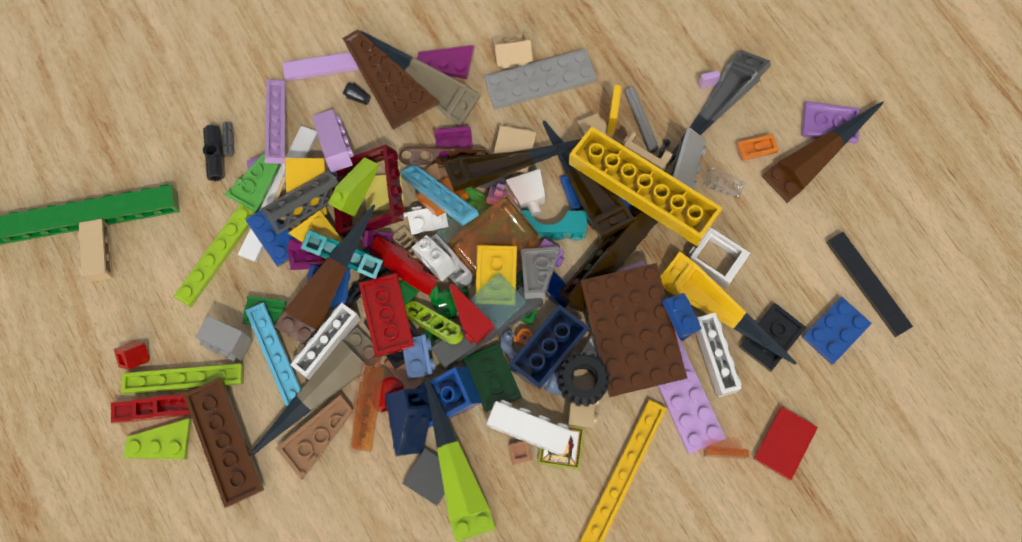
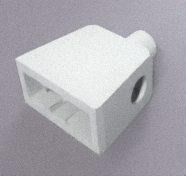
(527, 191)

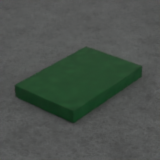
(492, 376)

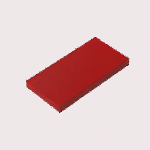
(386, 315)

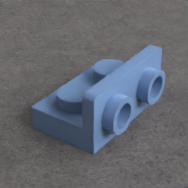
(417, 358)

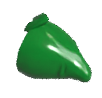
(444, 302)

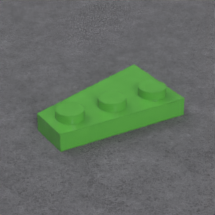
(255, 184)

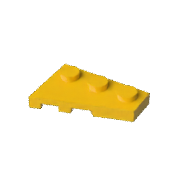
(316, 223)

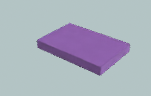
(823, 118)

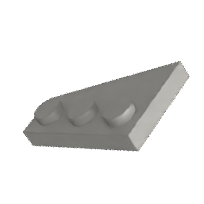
(538, 269)

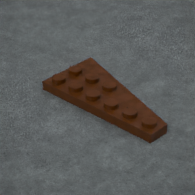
(392, 87)

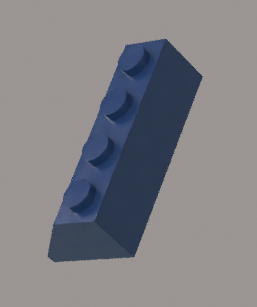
(548, 347)

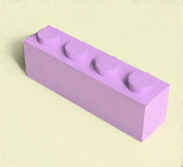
(333, 140)

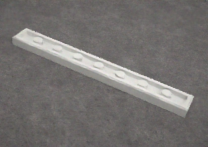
(300, 148)

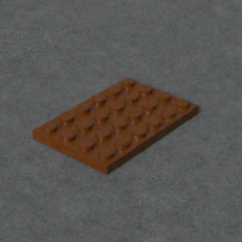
(633, 329)

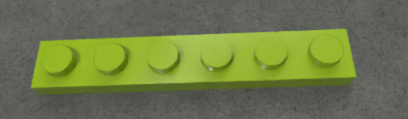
(214, 257)
(180, 378)

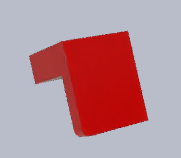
(131, 355)

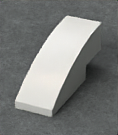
(461, 276)

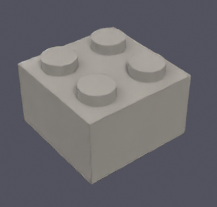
(223, 339)

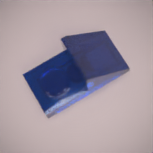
(554, 288)

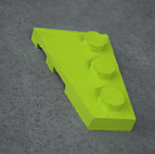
(160, 443)

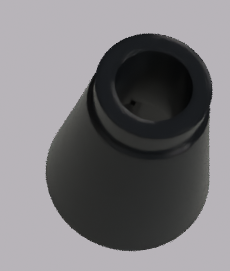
(356, 93)

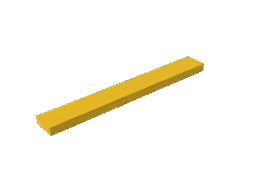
(624, 473)

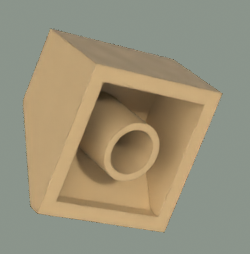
(512, 49)

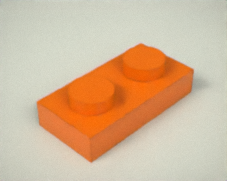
(757, 147)

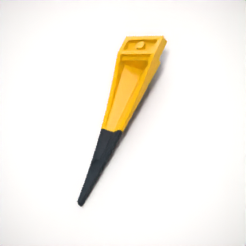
(706, 294)

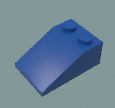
(455, 392)

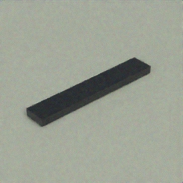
(869, 284)

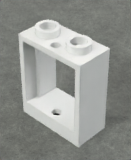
(727, 245)

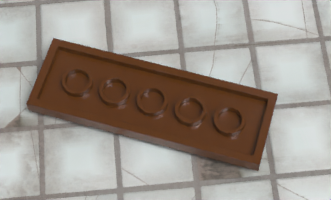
(223, 442)

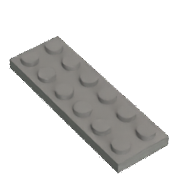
(540, 79)

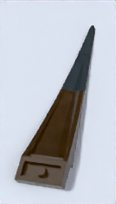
(482, 169)
(601, 206)

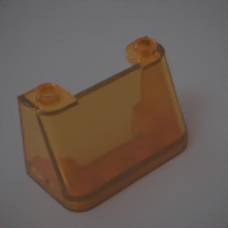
(499, 226)

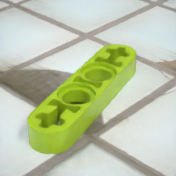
(434, 320)

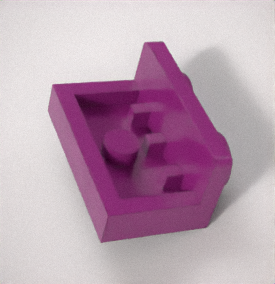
(300, 258)

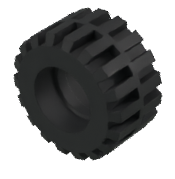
(588, 363)

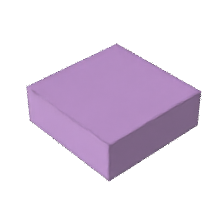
(709, 79)

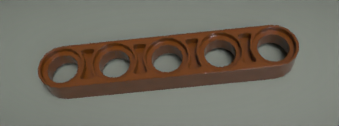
(434, 151)

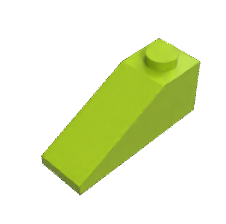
(353, 188)

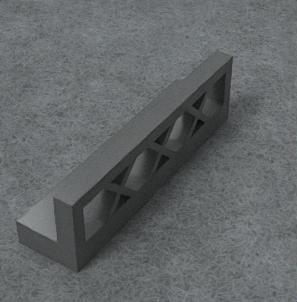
(302, 198)

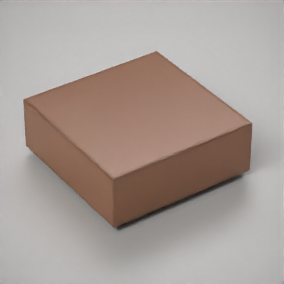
(519, 452)

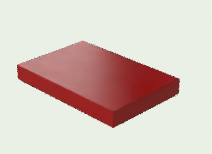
(785, 443)

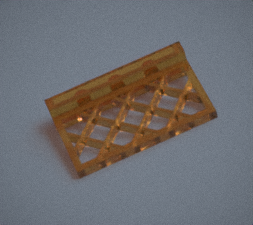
(366, 409)

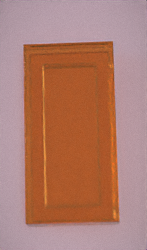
(723, 452)

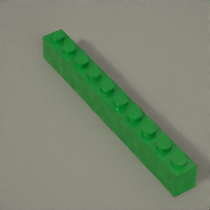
(66, 217)

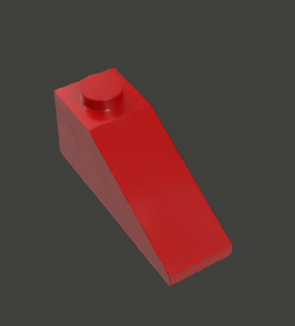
(474, 322)

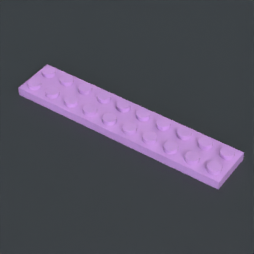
(689, 405)

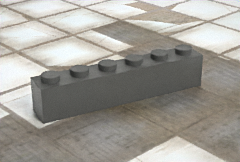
(451, 354)

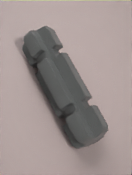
(227, 137)

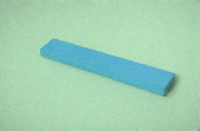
(439, 194)
(274, 352)

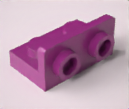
(453, 137)

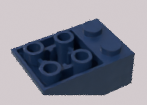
(408, 419)

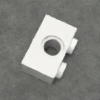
(434, 258)

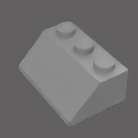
(687, 158)

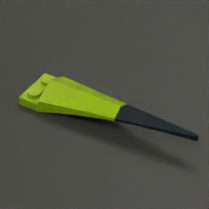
(464, 499)

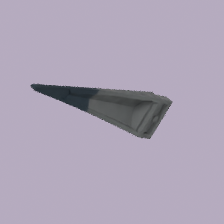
(738, 78)

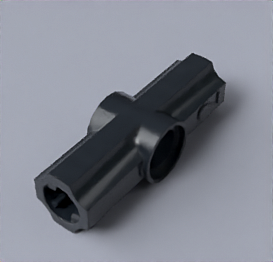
(214, 162)

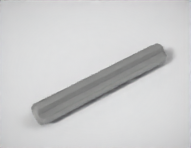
(641, 119)

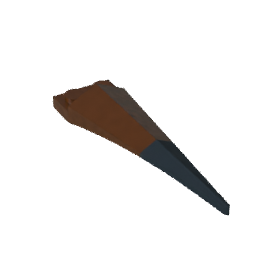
(797, 170)
(308, 309)

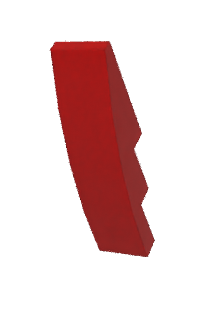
(407, 269)
(149, 409)

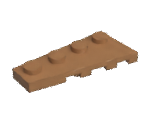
(311, 440)

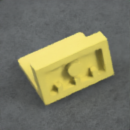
(378, 194)

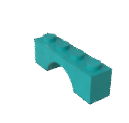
(571, 227)
(324, 247)

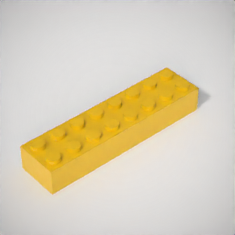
(644, 186)

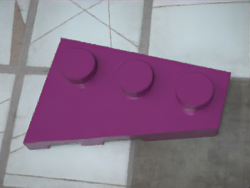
(451, 61)

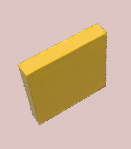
(614, 107)

